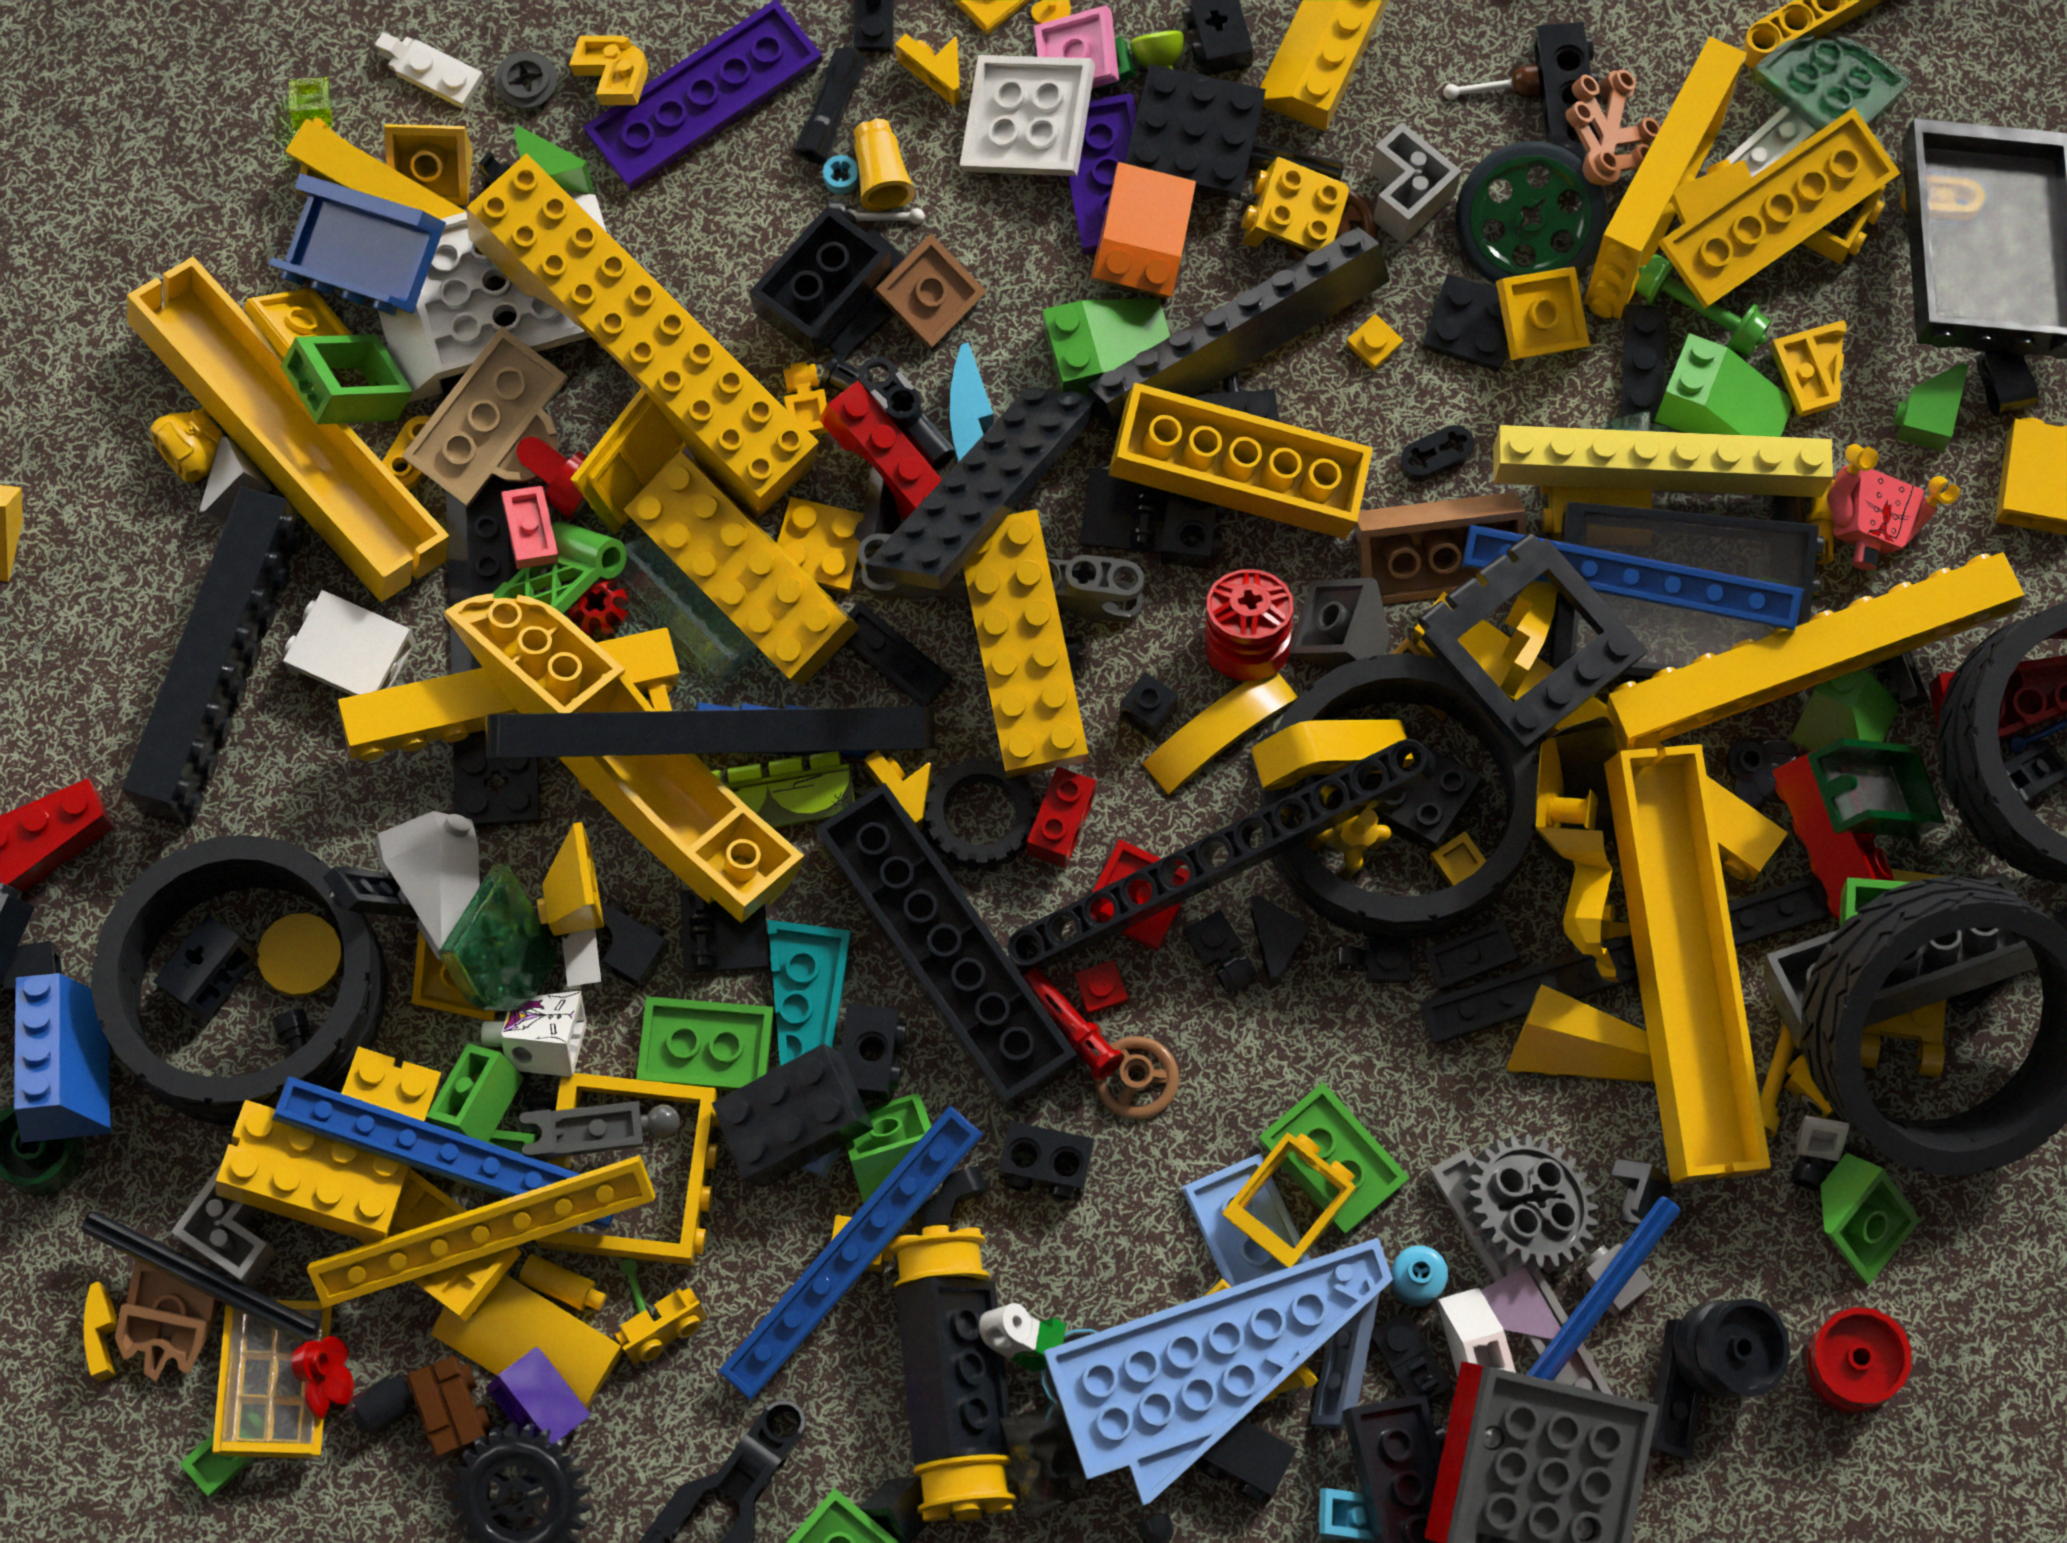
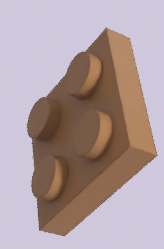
(929, 291)

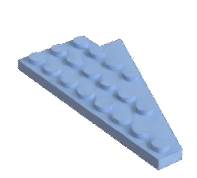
(1184, 1376)

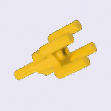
(1352, 840)

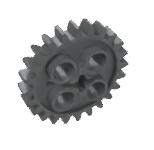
(1519, 1169)

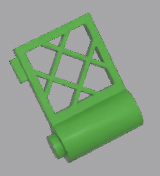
(580, 555)

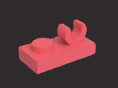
(529, 527)

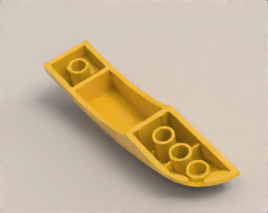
(662, 799)

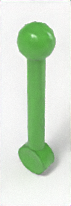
(629, 1268)

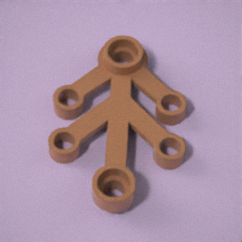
(1601, 163)

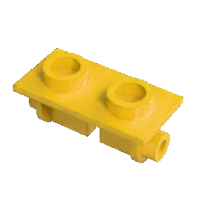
(646, 1339)

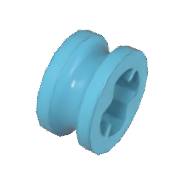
(841, 162)

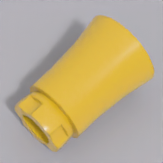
(881, 167)

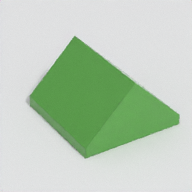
(562, 166)

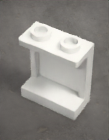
(348, 646)

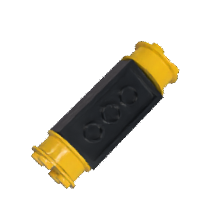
(951, 1375)

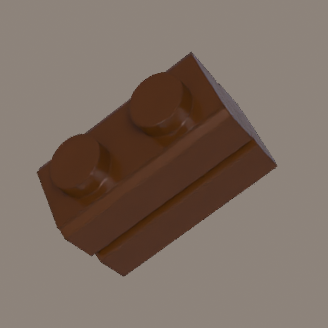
(448, 1407)

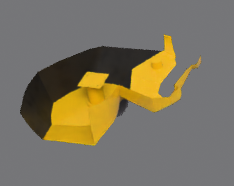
(1575, 827)

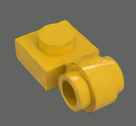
(805, 404)

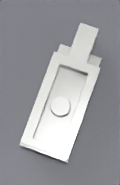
(430, 69)

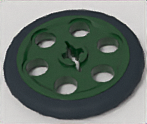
(1512, 165)

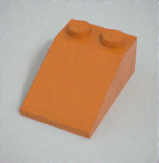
(1143, 231)

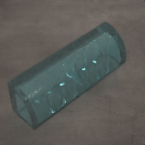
(694, 622)

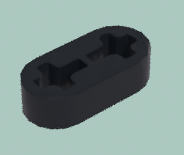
(1440, 461)

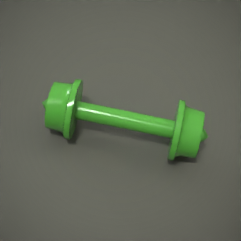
(1748, 332)

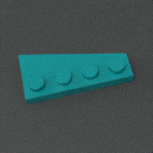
(807, 984)

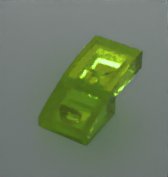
(308, 100)

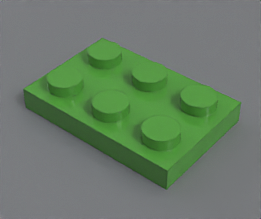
(704, 1043)
(1341, 1139)

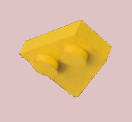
(1812, 366)

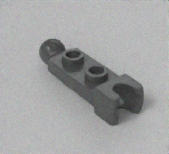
(595, 1129)

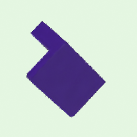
(537, 1395)

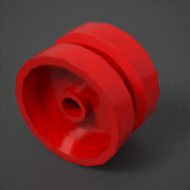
(1871, 1338)

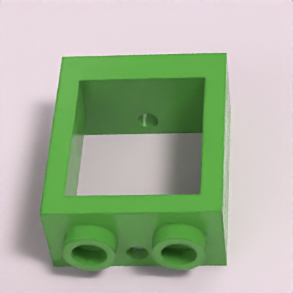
(309, 366)

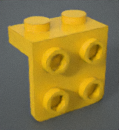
(1294, 207)

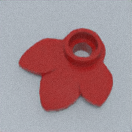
(323, 1371)

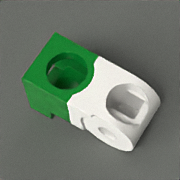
(1019, 1336)

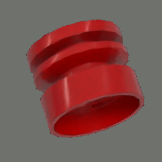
(1248, 624)

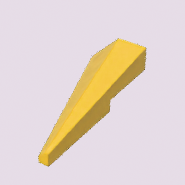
(1579, 1040)

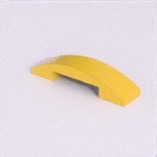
(1217, 730)

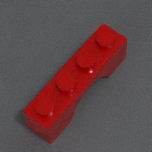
(865, 429)

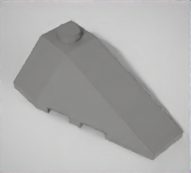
(435, 868)

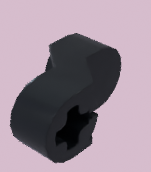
(956, 1188)

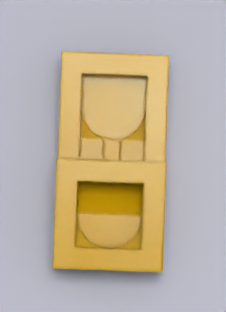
(98, 1321)

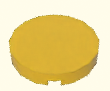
(300, 955)

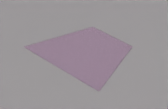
(1521, 1305)

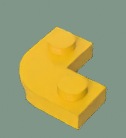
(619, 64)

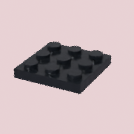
(1196, 129)

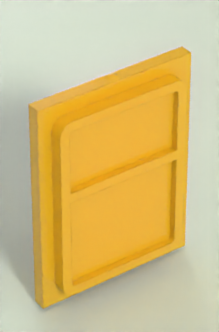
(627, 460)

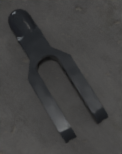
(747, 1465)

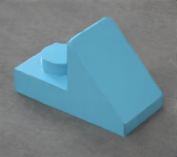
(1344, 1516)

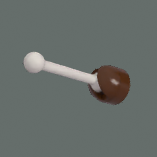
(1523, 82)

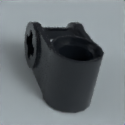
(2007, 382)

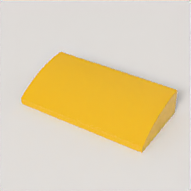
(515, 1322)

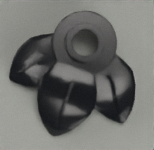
(1758, 782)

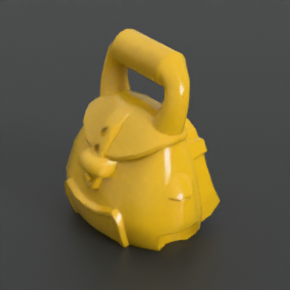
(187, 442)

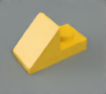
(937, 71)
(910, 792)

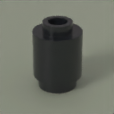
(381, 1404)

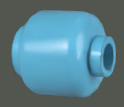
(1414, 1289)

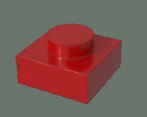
(1100, 987)

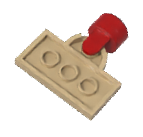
(500, 428)

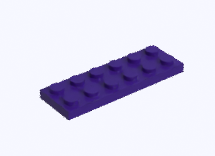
(703, 94)

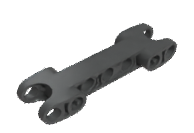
(1080, 585)

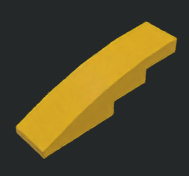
(1531, 619)

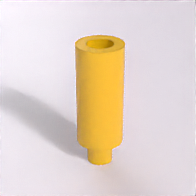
(560, 1283)

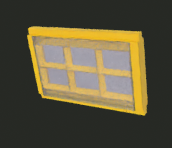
(258, 1397)

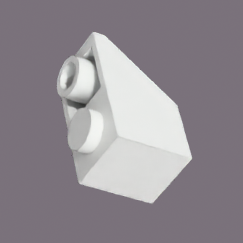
(1474, 1331)

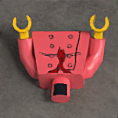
(1879, 510)

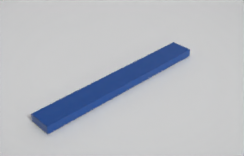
(1656, 581)
(416, 1143)
(850, 1253)

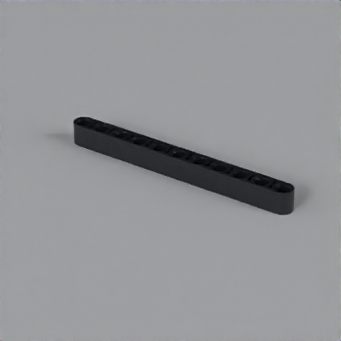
(708, 732)
(1240, 855)

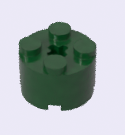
(38, 1172)

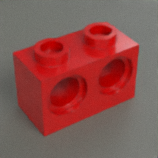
(1061, 817)

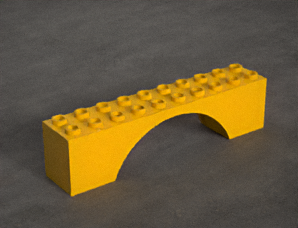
(711, 400)

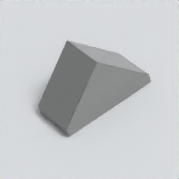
(229, 472)

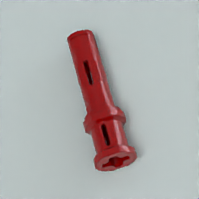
(1080, 1034)

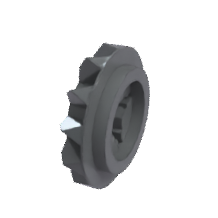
(536, 66)

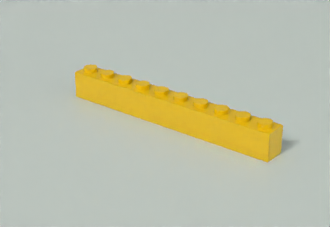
(1815, 651)
(1743, 834)

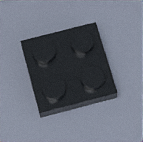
(1468, 324)

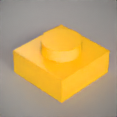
(1374, 342)
(1457, 859)

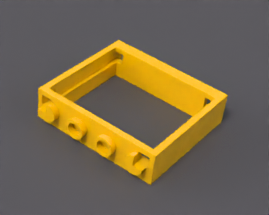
(698, 1194)

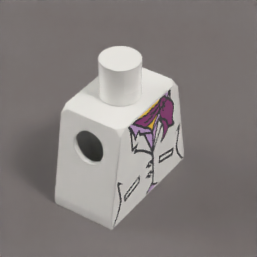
(541, 1034)

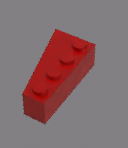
(49, 833)
(1832, 855)

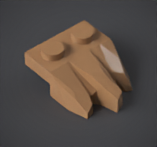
(163, 1320)

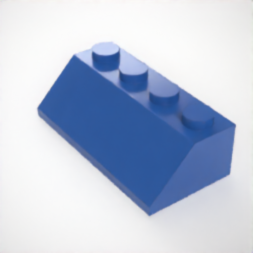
(59, 1061)

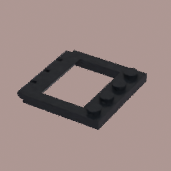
(1565, 687)

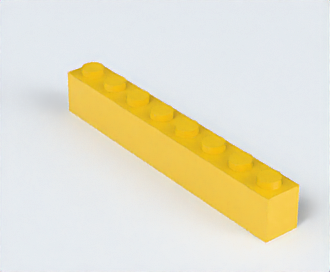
(458, 702)

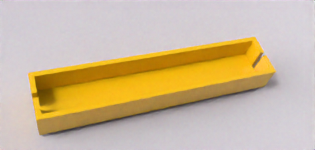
(316, 466)
(1686, 964)

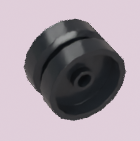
(1732, 1348)

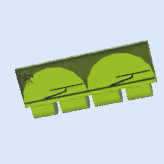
(791, 792)

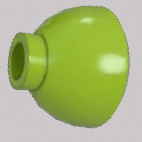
(1158, 48)

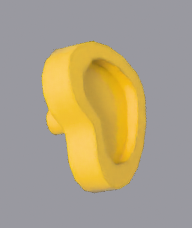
(1050, 10)

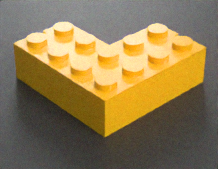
(321, 1178)

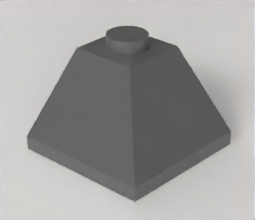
(1341, 623)

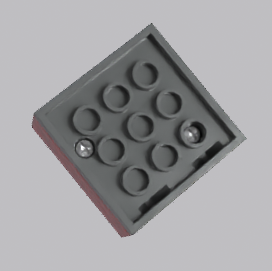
(1538, 1462)

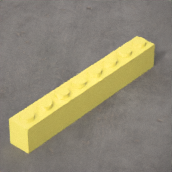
(1662, 461)

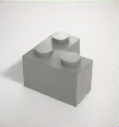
(1416, 181)
(217, 1232)

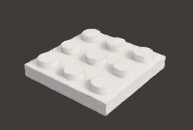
(1027, 115)

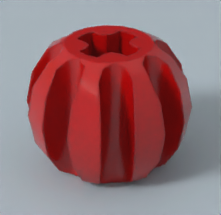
(593, 618)

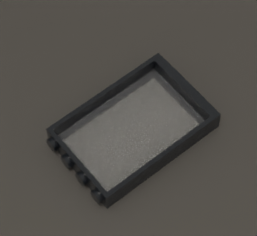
(1987, 236)
(1722, 544)

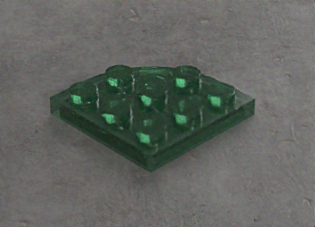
(1829, 78)
(498, 946)

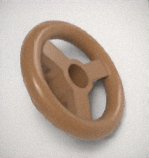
(1167, 1076)

